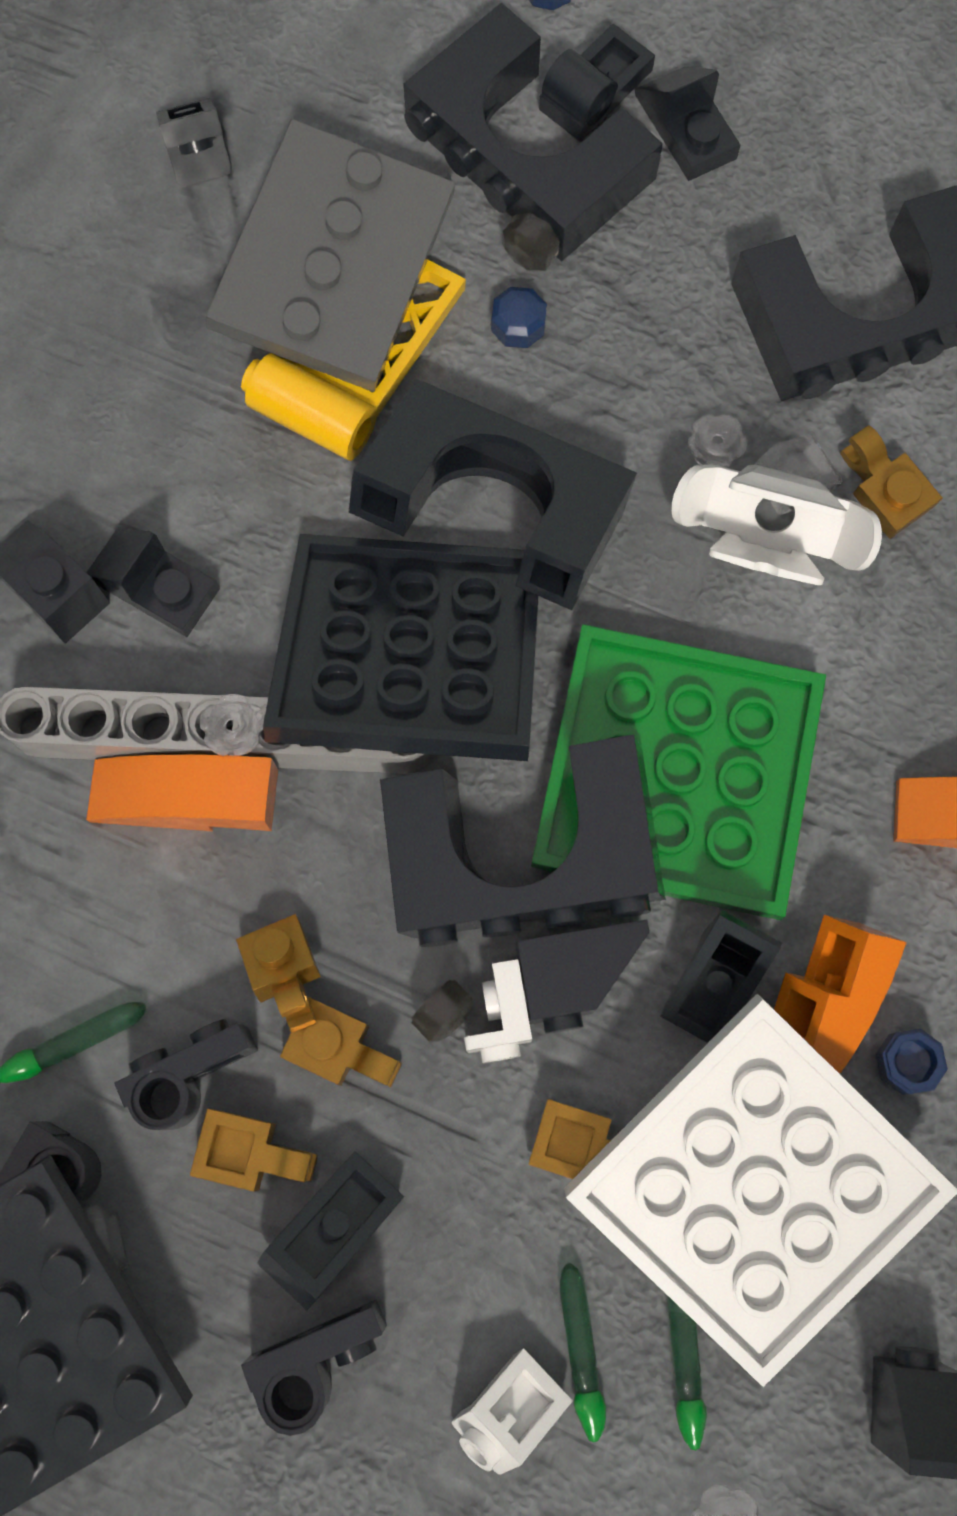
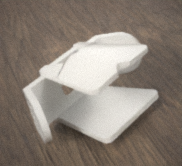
(820, 526)

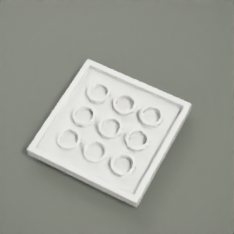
(759, 1190)

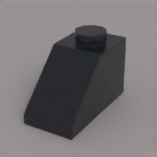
(49, 581)
(574, 971)
(915, 1412)

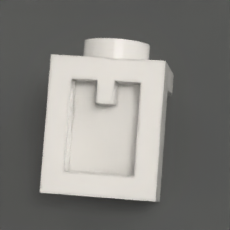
(507, 1002)
(511, 1415)

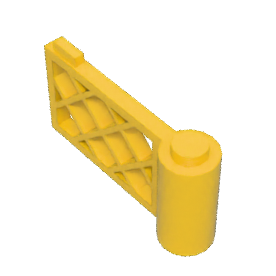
(331, 409)

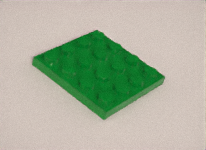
(721, 755)

